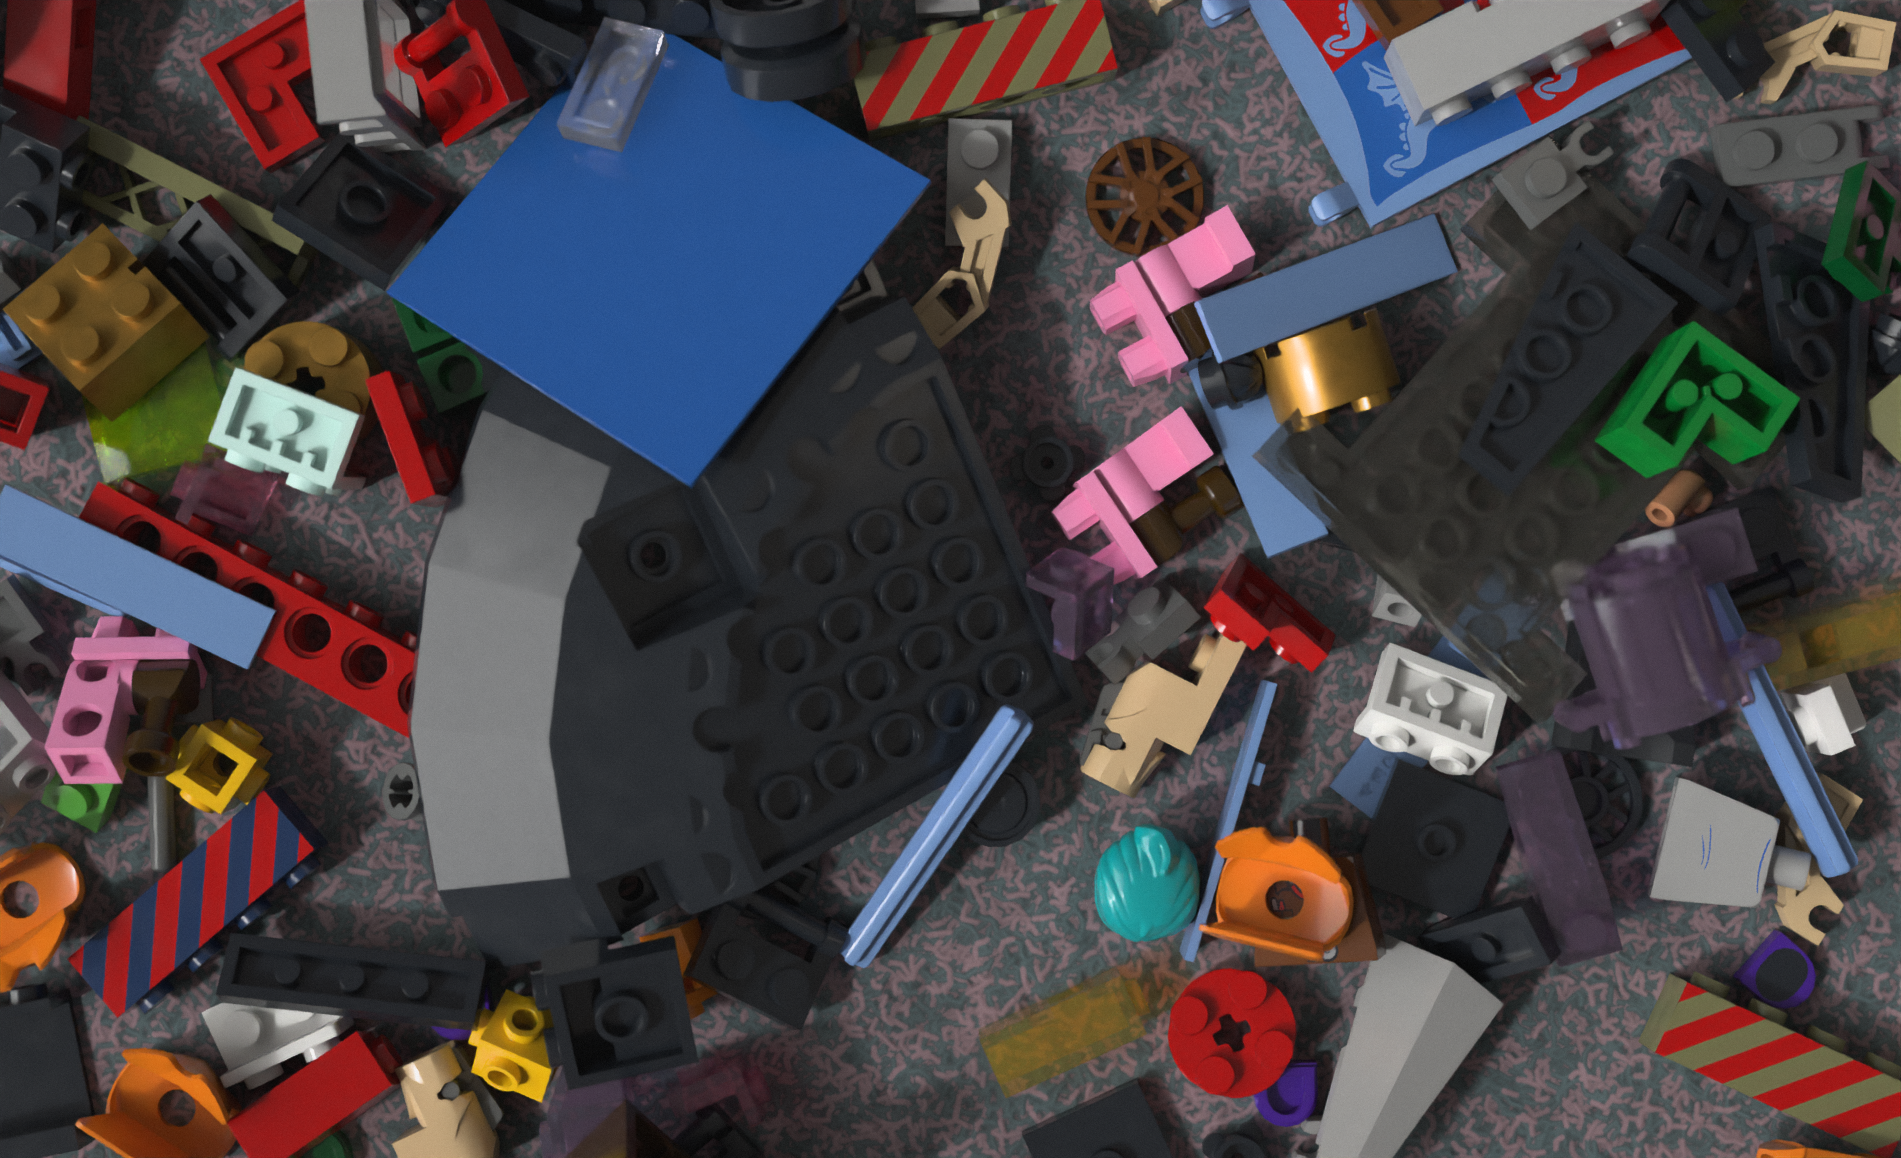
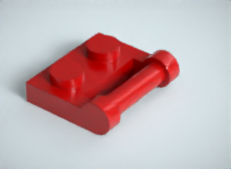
(474, 87)

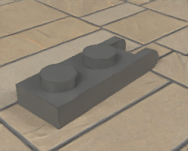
(1792, 147)

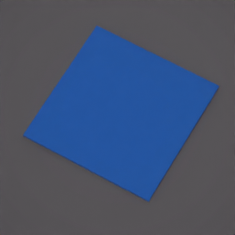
(668, 274)

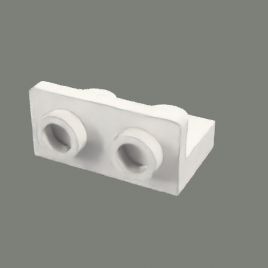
(1432, 711)
(260, 1038)

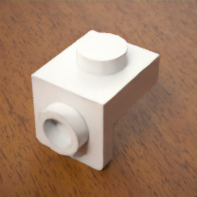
(1825, 714)

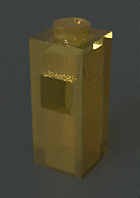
(1834, 638)
(1064, 1031)

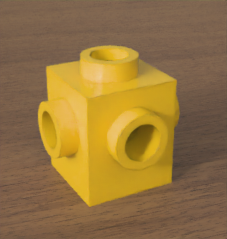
(199, 772)
(513, 1047)

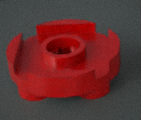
(1246, 998)

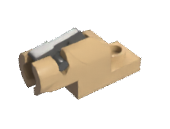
(1154, 709)
(451, 1104)

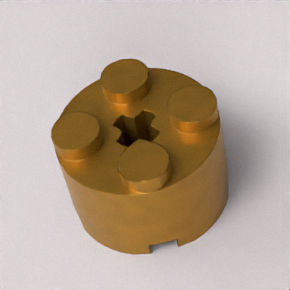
(317, 350)
(1329, 369)

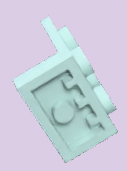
(288, 431)

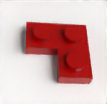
(258, 83)
(421, 462)
(1252, 606)

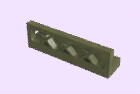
(186, 187)

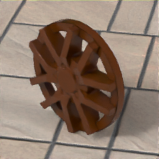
(1143, 194)

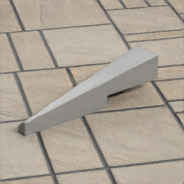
(1405, 1043)

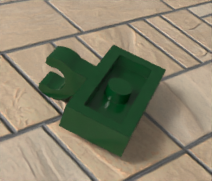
(1863, 236)

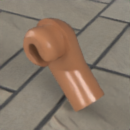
(1681, 494)

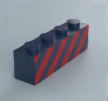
(198, 902)

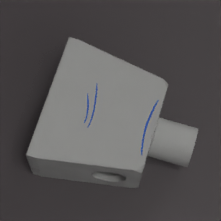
(1720, 851)

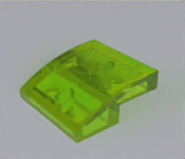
(161, 426)

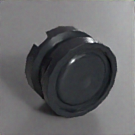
(1007, 810)

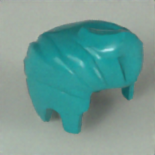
(1147, 884)

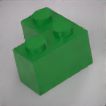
(1696, 391)

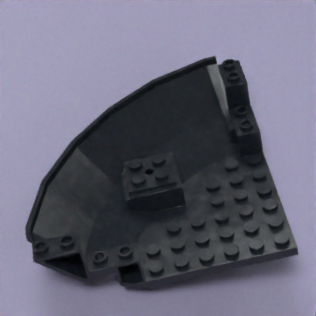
(786, 675)

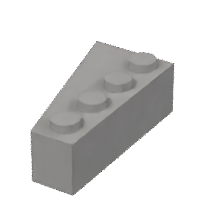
(1500, 47)

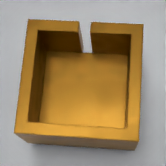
(106, 322)

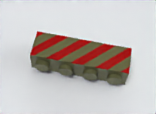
(983, 65)
(1777, 1065)

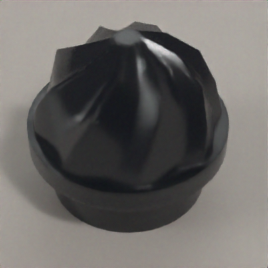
(1885, 344)
(1231, 381)

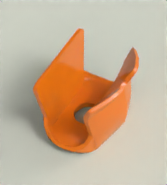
(1253, 867)
(61, 893)
(134, 1115)

